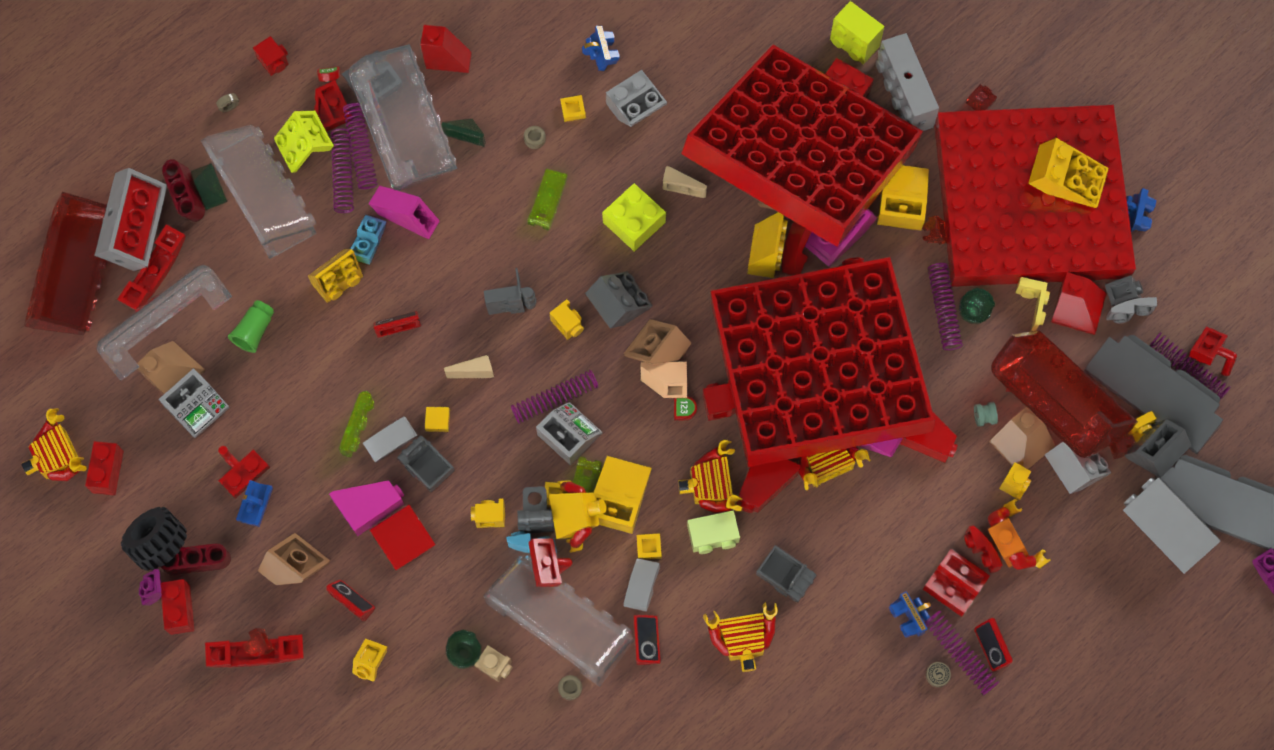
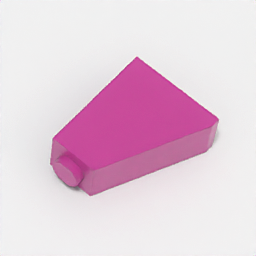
(404, 210)
(367, 504)

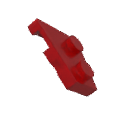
(330, 106)

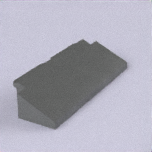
(1149, 384)
(1224, 504)

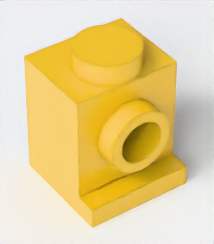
(566, 320)
(1016, 481)
(489, 514)

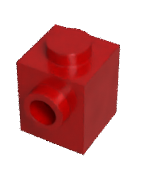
(271, 55)

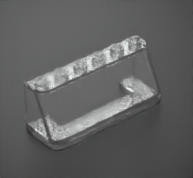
(401, 117)
(260, 188)
(116, 342)
(561, 620)

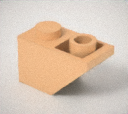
(666, 378)

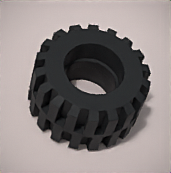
(154, 538)

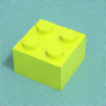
(856, 33)
(634, 217)

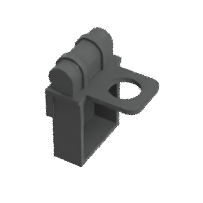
(510, 299)
(425, 463)
(535, 517)
(786, 574)

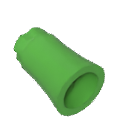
(252, 327)

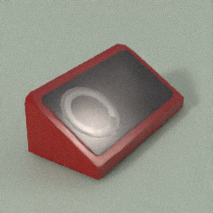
(397, 324)
(350, 599)
(646, 639)
(993, 645)

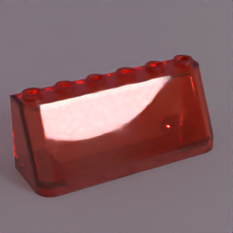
(68, 268)
(1061, 393)

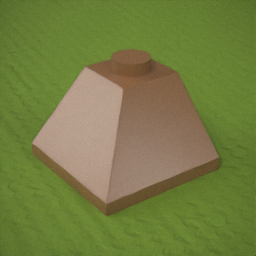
(658, 343)
(167, 366)
(1023, 439)
(292, 561)

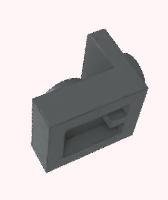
(1124, 290)

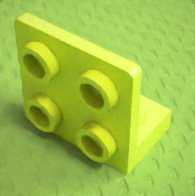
(300, 137)

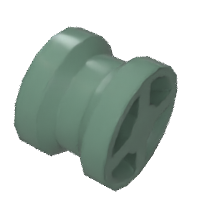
(985, 414)

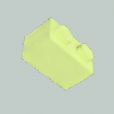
(713, 532)

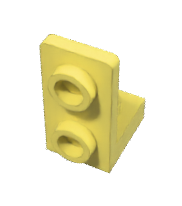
(1034, 289)

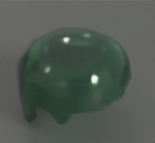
(976, 306)
(463, 649)

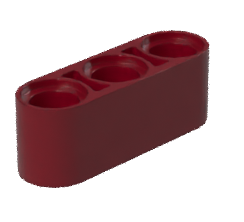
(190, 196)
(205, 561)

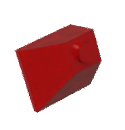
(1079, 304)

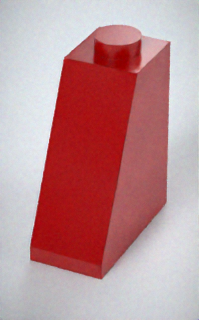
(444, 50)
(935, 444)
(765, 483)

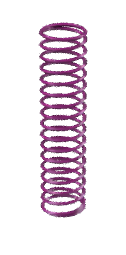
(341, 138)
(357, 147)
(944, 305)
(1189, 365)
(590, 374)
(983, 692)

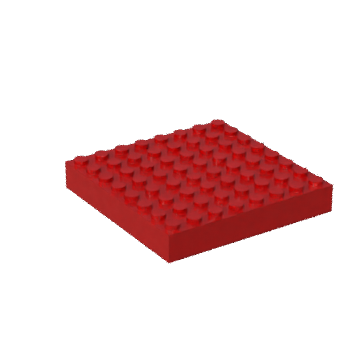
(802, 144)
(1012, 230)
(821, 362)

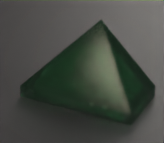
(464, 130)
(208, 186)

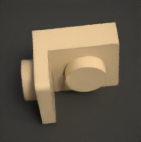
(494, 664)

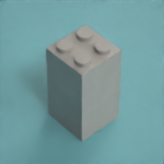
(1170, 524)

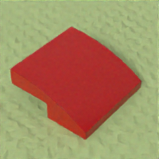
(402, 537)
(956, 582)

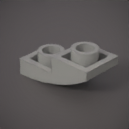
(1124, 311)
(390, 439)
(641, 584)

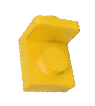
(1143, 425)
(368, 659)

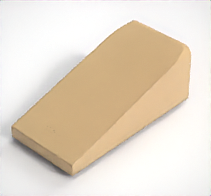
(681, 183)
(474, 368)

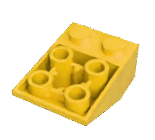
(1068, 173)
(905, 199)
(767, 246)
(336, 275)
(622, 489)

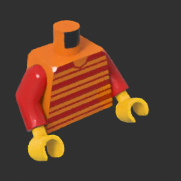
(1009, 541)

